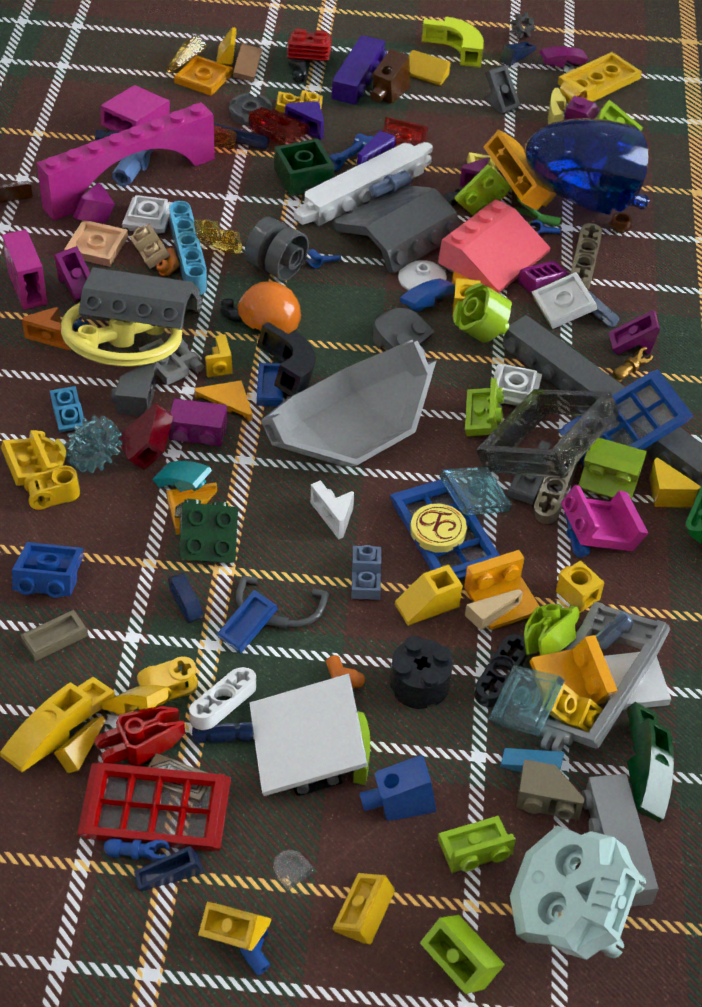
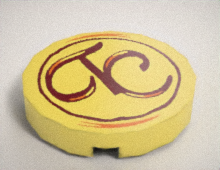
(438, 527)

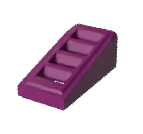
(537, 276)

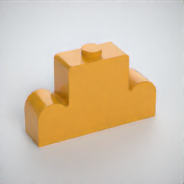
(512, 163)

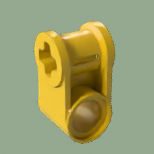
(54, 487)
(168, 675)

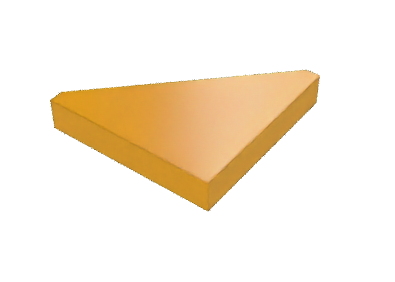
(228, 394)
(176, 497)

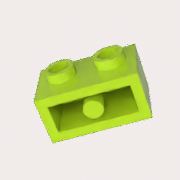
(462, 954)

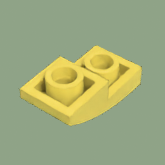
(556, 107)

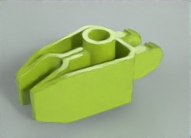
(550, 629)

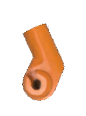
(168, 265)
(336, 669)

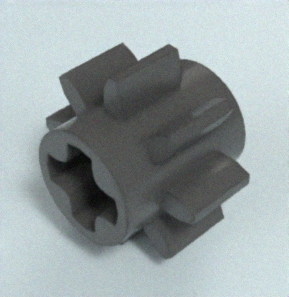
(518, 29)

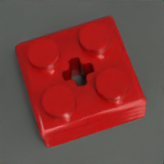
(309, 45)

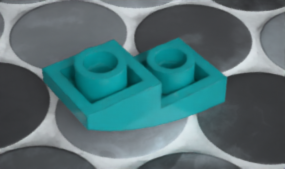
(183, 475)

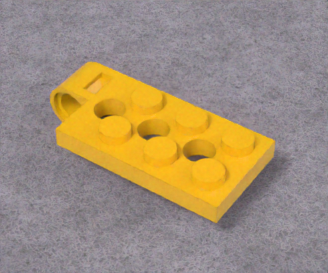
(598, 78)

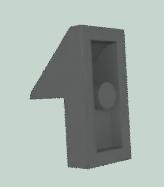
(502, 88)

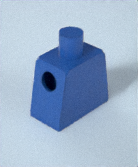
(402, 790)

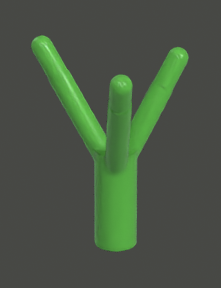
(545, 219)

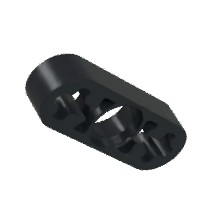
(500, 658)

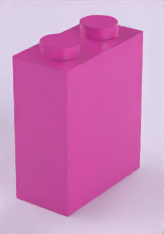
(132, 109)
(25, 269)

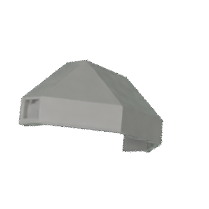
(356, 408)

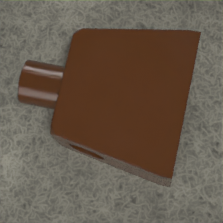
(391, 77)

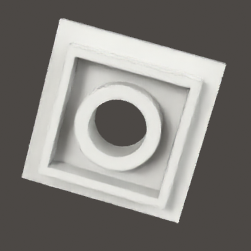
(145, 211)
(526, 378)

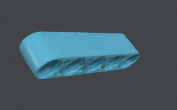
(187, 245)

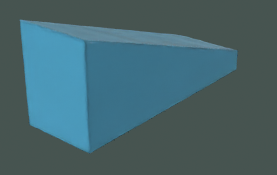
(514, 758)

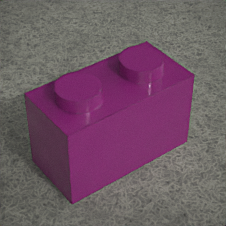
(198, 422)

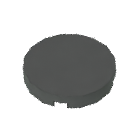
(245, 103)

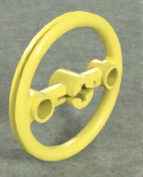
(120, 335)

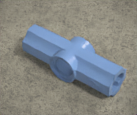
(130, 167)

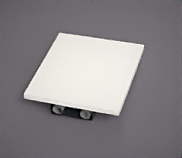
(307, 737)

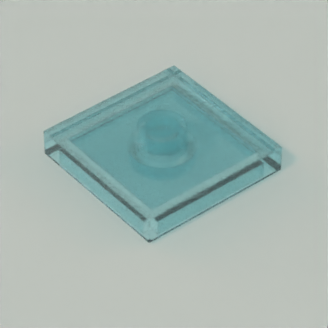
(475, 490)
(526, 700)

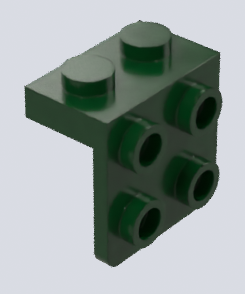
(207, 531)

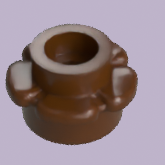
(621, 222)

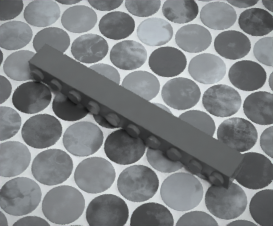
(574, 372)

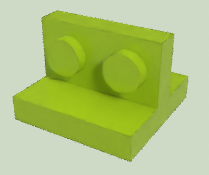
(611, 468)

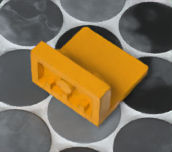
(499, 577)
(581, 668)

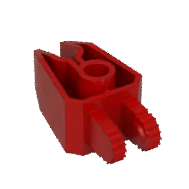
(141, 735)

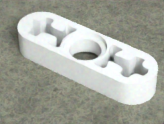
(237, 685)

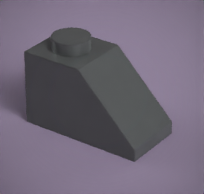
(135, 390)

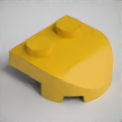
(32, 455)

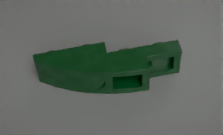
(652, 765)

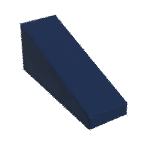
(515, 52)
(170, 869)

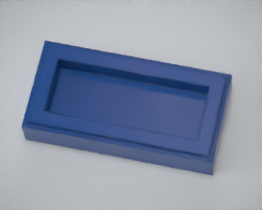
(266, 391)
(247, 621)

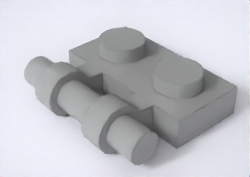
(174, 367)

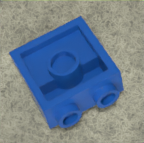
(47, 569)

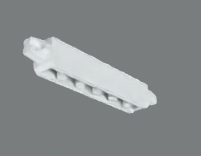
(352, 187)

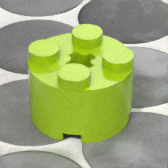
(483, 313)

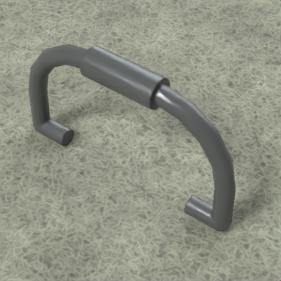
(281, 621)

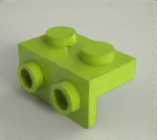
(483, 409)
(476, 844)

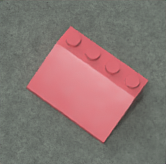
(493, 246)

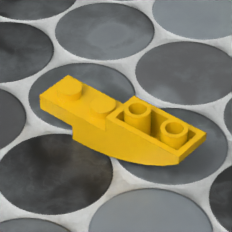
(51, 722)

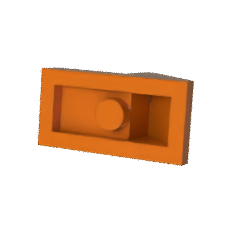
(45, 328)

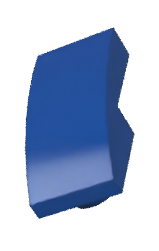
(426, 293)

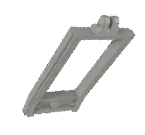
(644, 635)

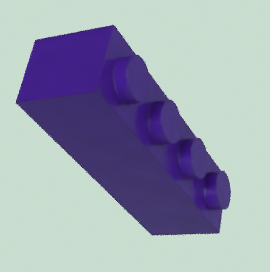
(358, 70)

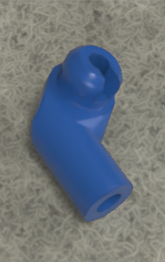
(256, 958)

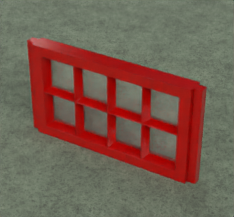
(131, 809)

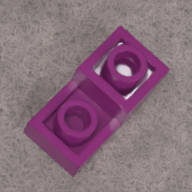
(560, 55)

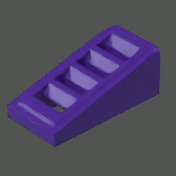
(377, 145)

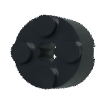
(421, 672)

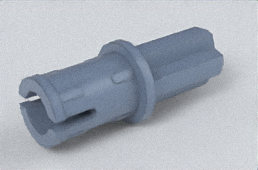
(390, 183)

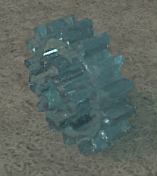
(93, 444)

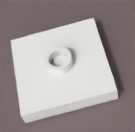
(564, 300)
(652, 688)

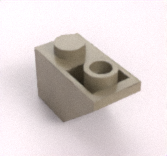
(548, 791)

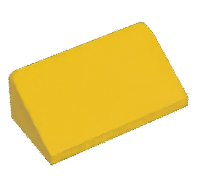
(226, 48)
(428, 67)
(364, 907)
(233, 926)

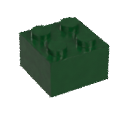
(302, 166)

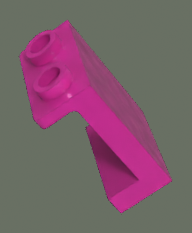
(604, 522)

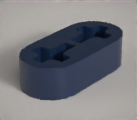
(185, 598)

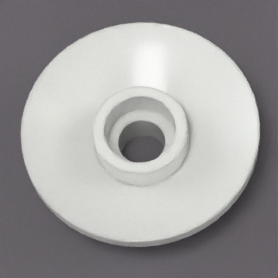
(420, 272)

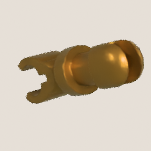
(631, 365)

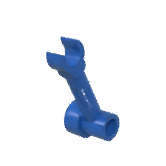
(360, 142)

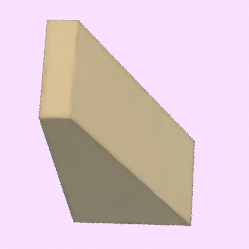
(489, 610)

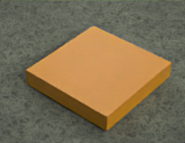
(203, 75)

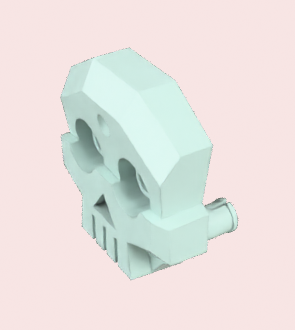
(592, 896)

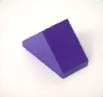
(308, 113)

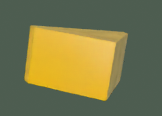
(671, 487)

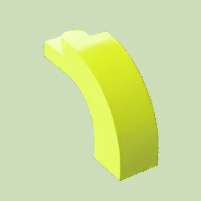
(458, 35)

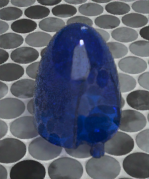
(591, 163)

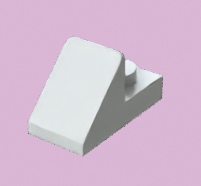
(333, 510)

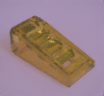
(186, 52)

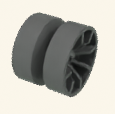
(276, 248)

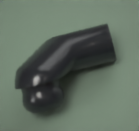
(301, 69)
(228, 310)

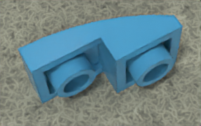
(66, 408)

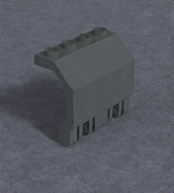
(138, 298)

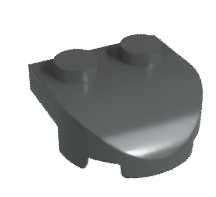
(399, 327)

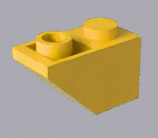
(430, 595)

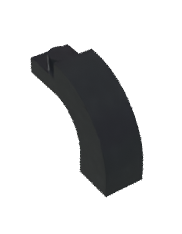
(294, 353)

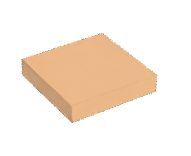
(98, 242)

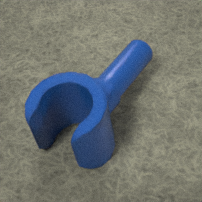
(544, 229)
(317, 260)

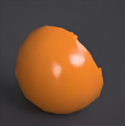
(272, 304)

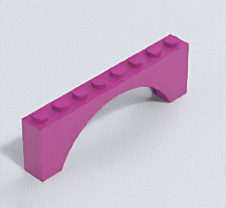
(69, 174)

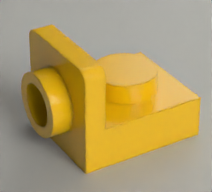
(221, 361)

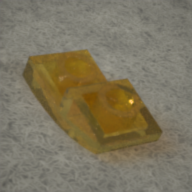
(210, 234)

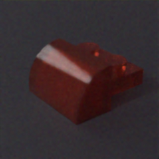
(276, 125)

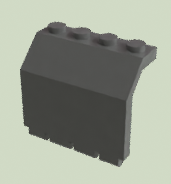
(402, 223)

